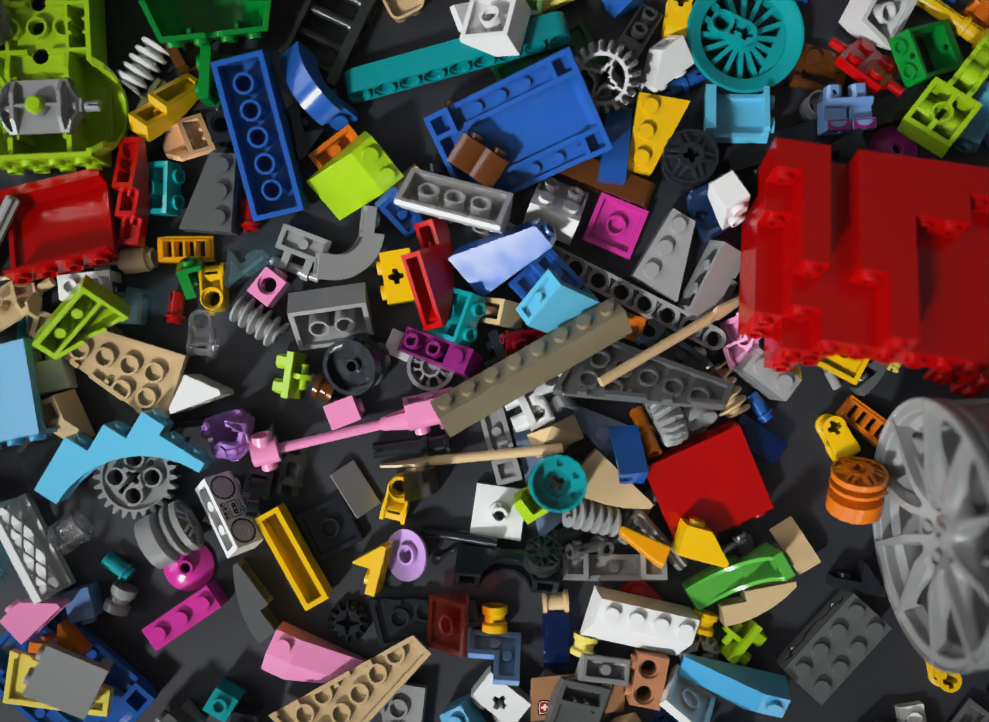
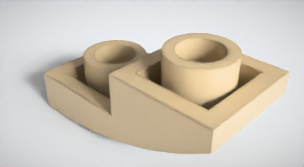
(795, 544)

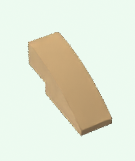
(753, 601)

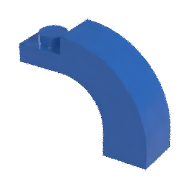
(311, 91)

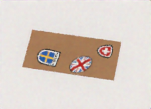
(543, 687)

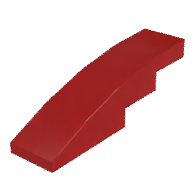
(132, 182)

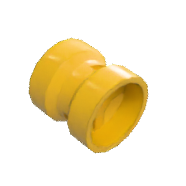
(494, 618)

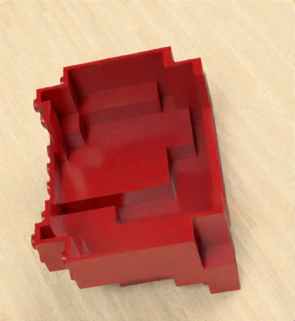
(869, 263)

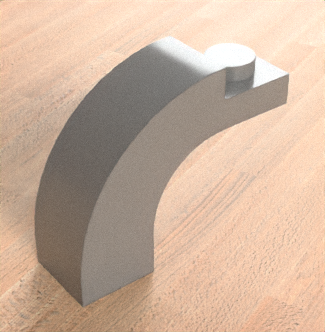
(358, 256)

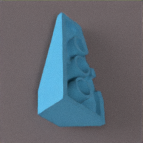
(738, 684)

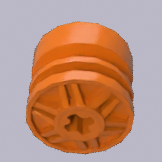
(856, 490)

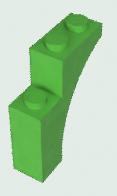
(755, 567)

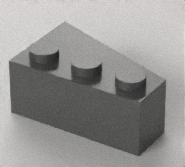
(216, 198)

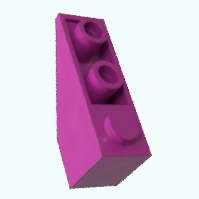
(441, 353)

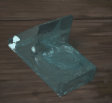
(238, 271)

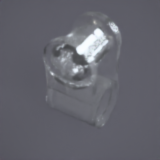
(202, 336)

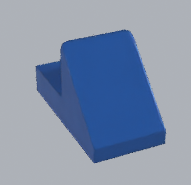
(399, 217)

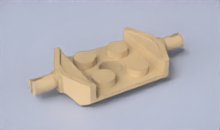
(21, 300)

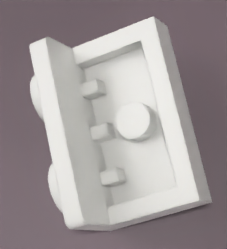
(102, 275)

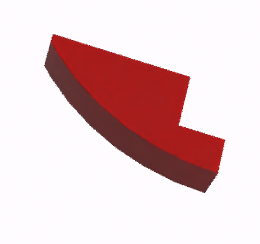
(431, 272)

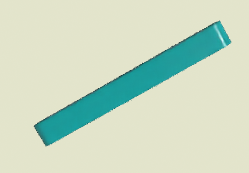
(447, 61)

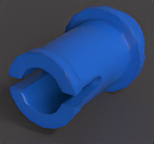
(759, 407)

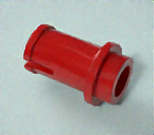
(247, 220)
(176, 308)

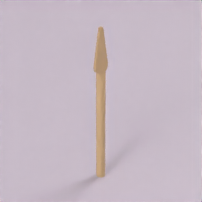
(717, 314)
(476, 456)

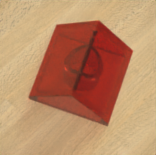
(448, 623)

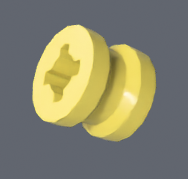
(582, 644)

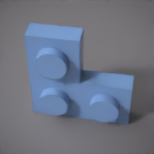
(502, 649)

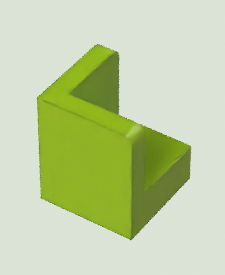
(527, 506)

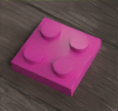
(615, 226)

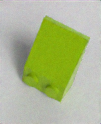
(354, 176)

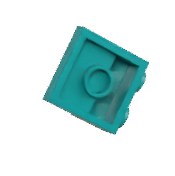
(165, 188)
(463, 318)

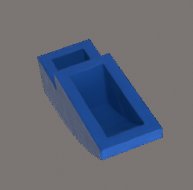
(615, 161)

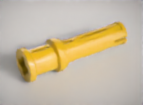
(961, 25)

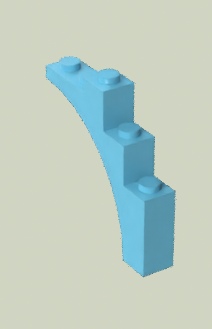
(148, 437)

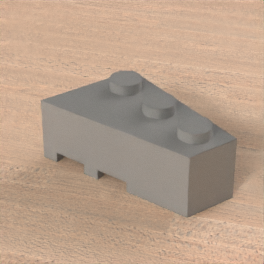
(665, 257)

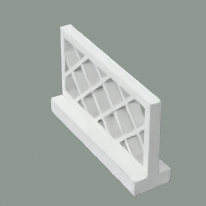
(39, 554)

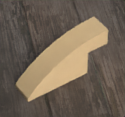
(604, 484)

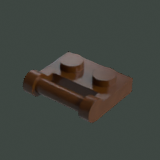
(818, 63)

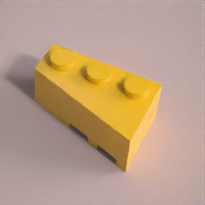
(651, 127)

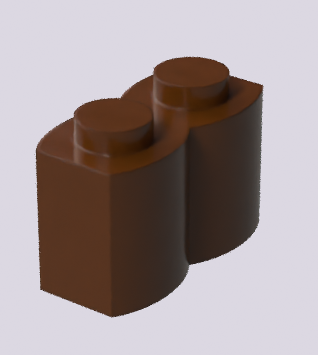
(478, 159)

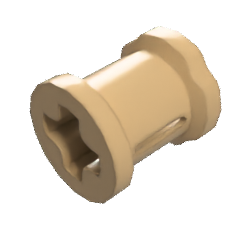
(556, 602)

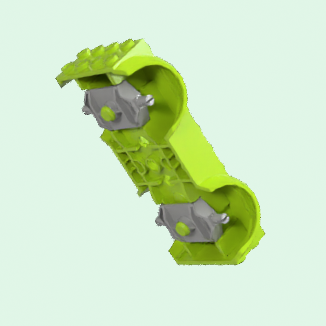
(70, 106)

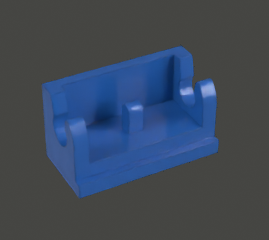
(629, 454)

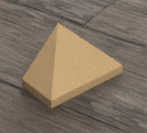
(562, 431)

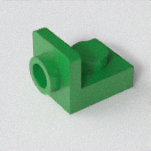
(189, 280)

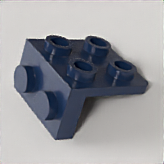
(701, 211)

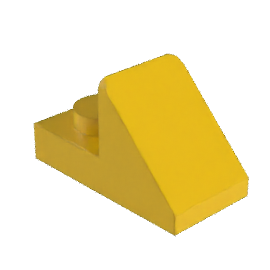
(377, 563)

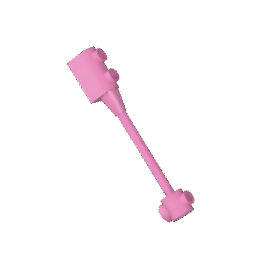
(415, 415)

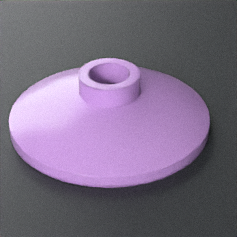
(407, 555)

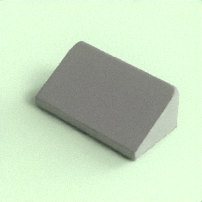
(355, 489)
(603, 669)

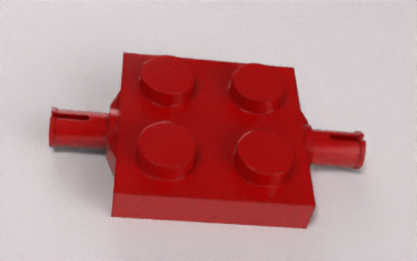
(867, 65)

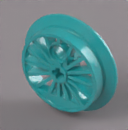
(779, 57)

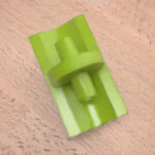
(294, 376)
(739, 639)

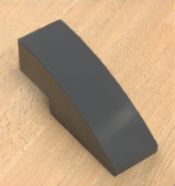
(253, 601)

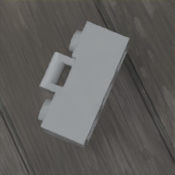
(712, 279)

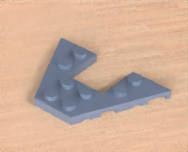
(595, 428)

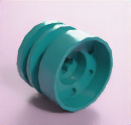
(571, 489)

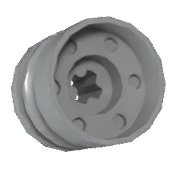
(169, 534)

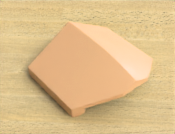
(188, 139)

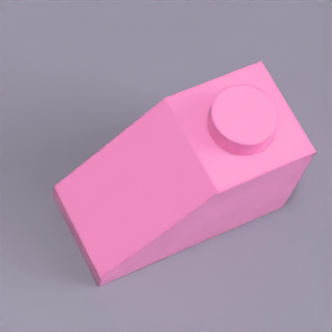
(27, 619)

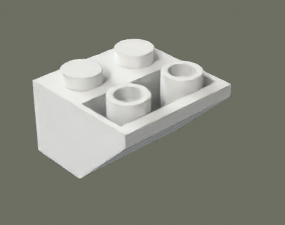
(559, 206)

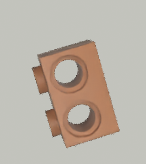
(653, 678)

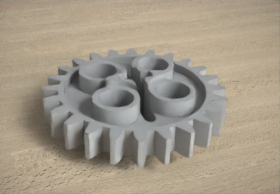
(152, 493)

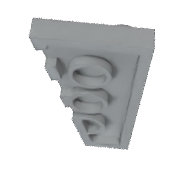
(406, 704)

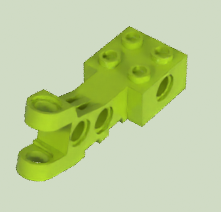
(948, 107)

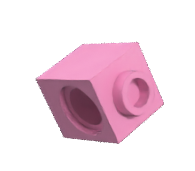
(259, 290)
(344, 411)

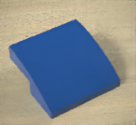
(534, 271)

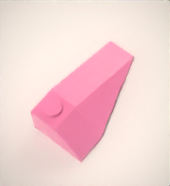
(306, 657)

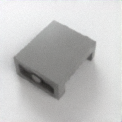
(65, 679)

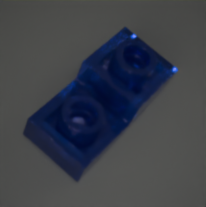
(762, 440)
(555, 640)

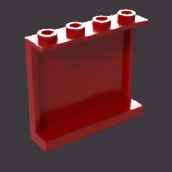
(61, 226)
(709, 480)

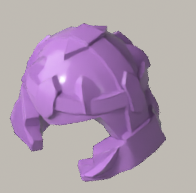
(229, 433)

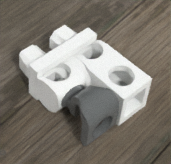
(536, 409)

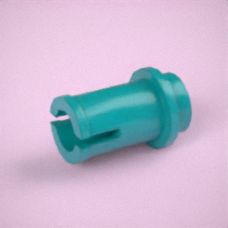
(118, 566)

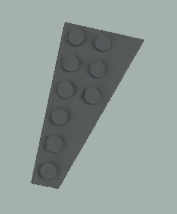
(652, 382)

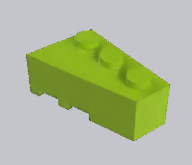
(81, 315)

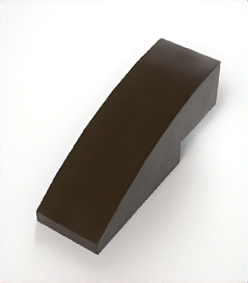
(421, 482)

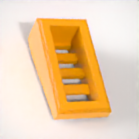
(163, 248)
(650, 548)

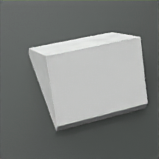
(197, 391)

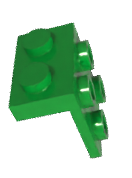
(206, 86)

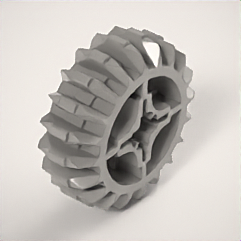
(614, 81)
(668, 422)

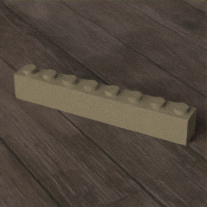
(531, 366)

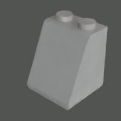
(765, 380)

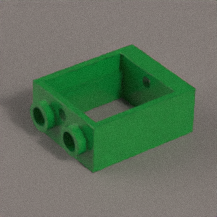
(935, 36)

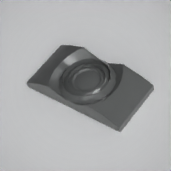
(577, 701)

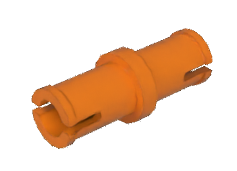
(647, 432)

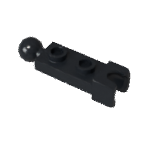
(679, 353)

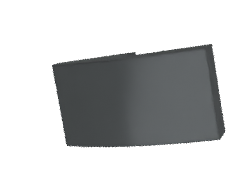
(869, 379)

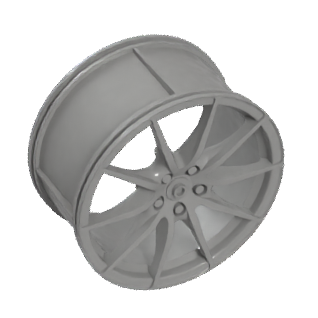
(937, 528)

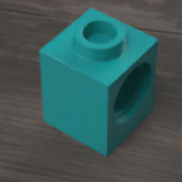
(223, 700)

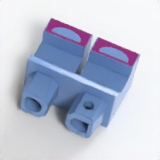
(845, 114)

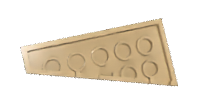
(128, 367)
(360, 691)

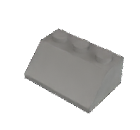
(329, 314)

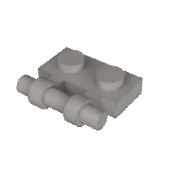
(302, 244)

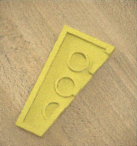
(18, 667)

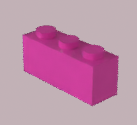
(185, 615)

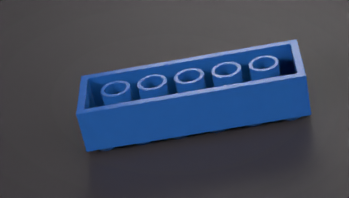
(260, 134)

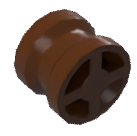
(323, 389)

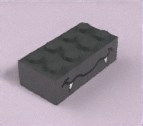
(832, 645)

